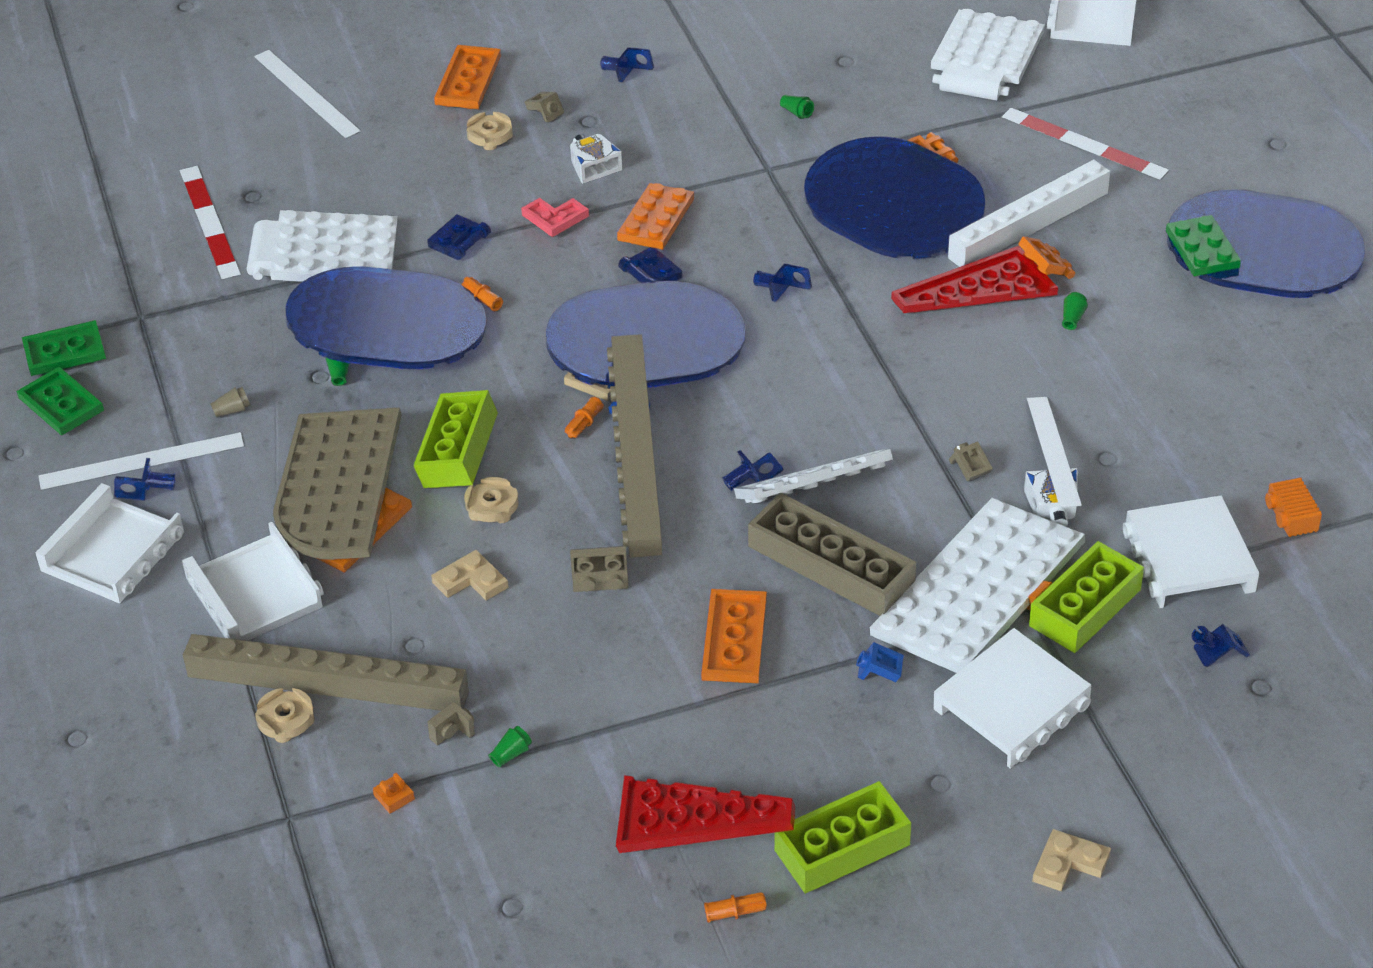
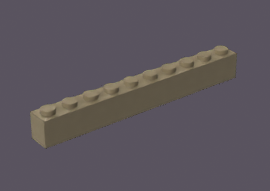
(635, 447)
(325, 673)

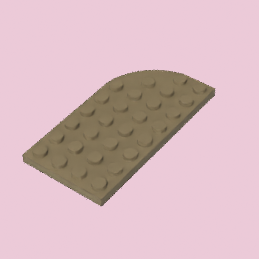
(336, 481)

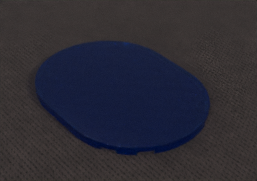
(893, 196)
(1282, 241)
(385, 317)
(682, 325)

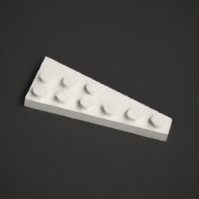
(810, 477)

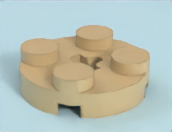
(489, 130)
(482, 509)
(288, 726)

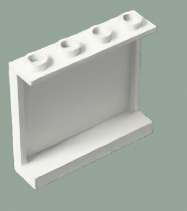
(1092, 20)
(108, 545)
(1189, 547)
(255, 587)
(1014, 695)

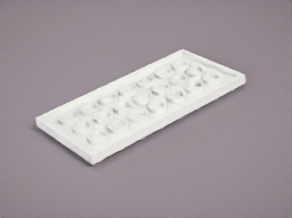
(977, 585)

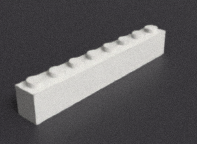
(1029, 214)

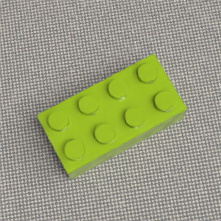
(455, 439)
(1086, 596)
(843, 837)

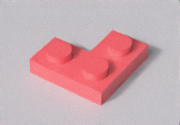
(553, 219)

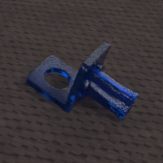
(626, 62)
(782, 280)
(749, 470)
(148, 480)
(1215, 644)

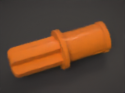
(483, 293)
(584, 417)
(735, 906)

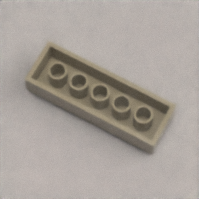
(831, 554)

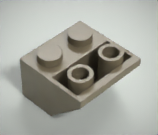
(599, 568)

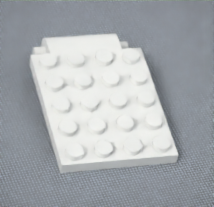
(985, 53)
(319, 241)

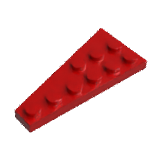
(988, 280)
(685, 814)

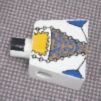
(594, 157)
(1043, 498)

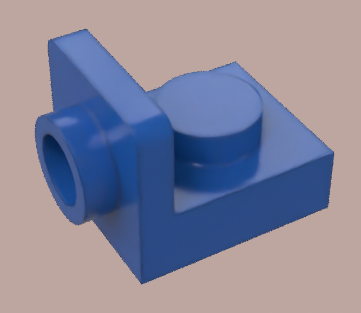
(881, 662)

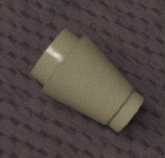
(230, 402)

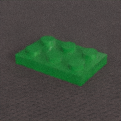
(1203, 245)
(63, 348)
(60, 401)

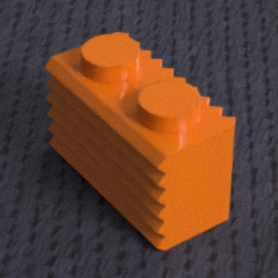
(1293, 507)

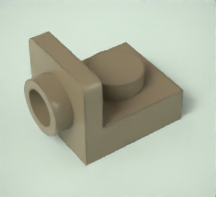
(546, 103)
(971, 460)
(449, 721)

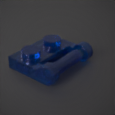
(458, 236)
(653, 264)

